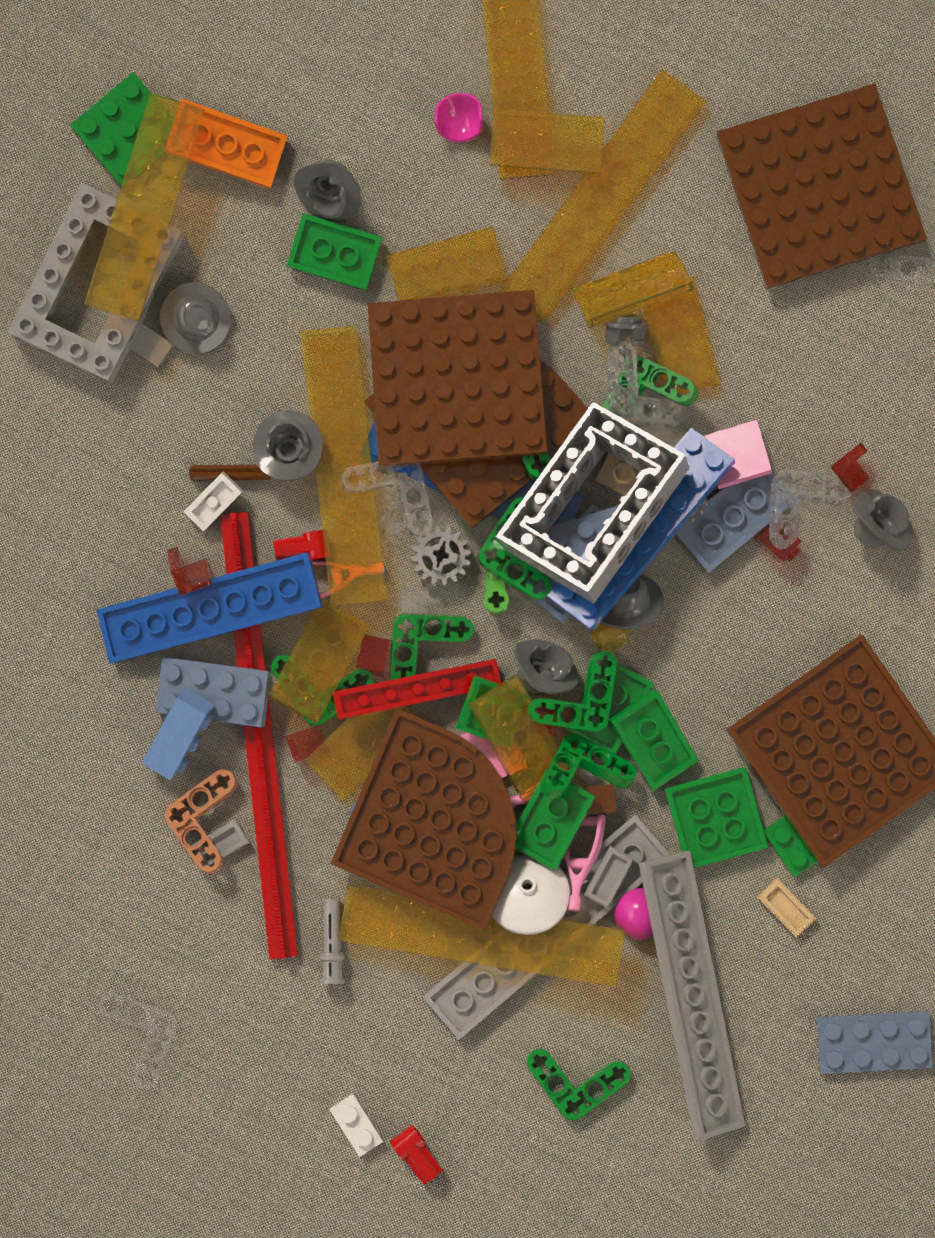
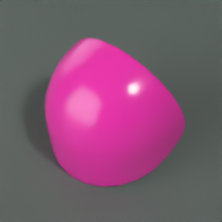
(459, 117)
(633, 915)

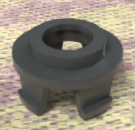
(631, 321)

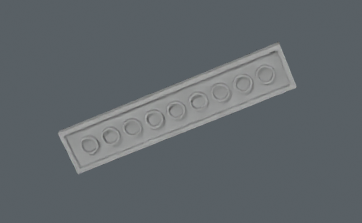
(477, 989)
(692, 995)

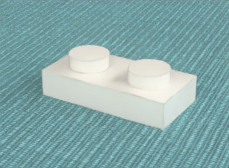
(213, 501)
(356, 1124)

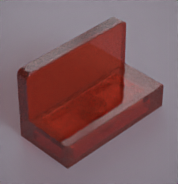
(188, 577)

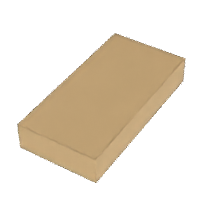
(786, 907)

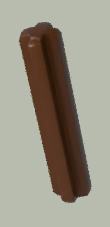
(235, 472)

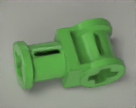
(495, 586)

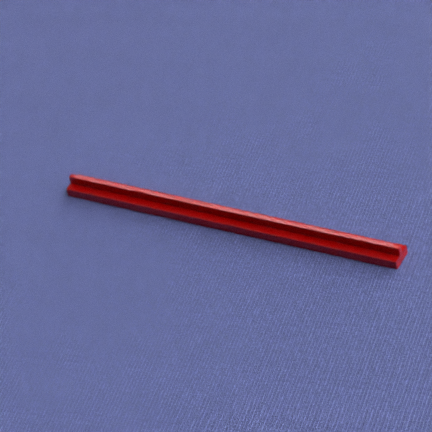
(262, 765)

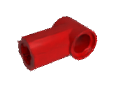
(309, 542)
(412, 1149)

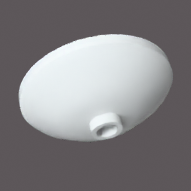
(533, 909)

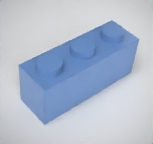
(179, 734)

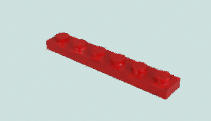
(412, 689)

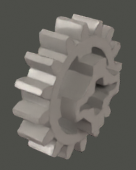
(453, 558)

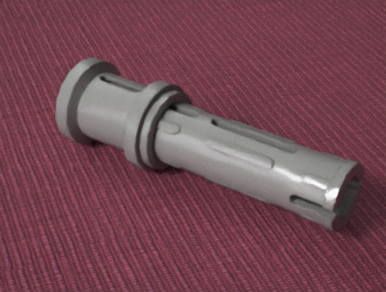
(332, 955)

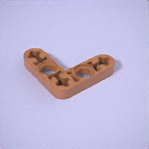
(190, 820)

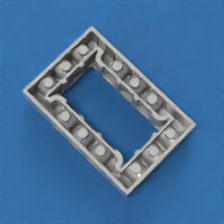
(39, 305)
(594, 434)

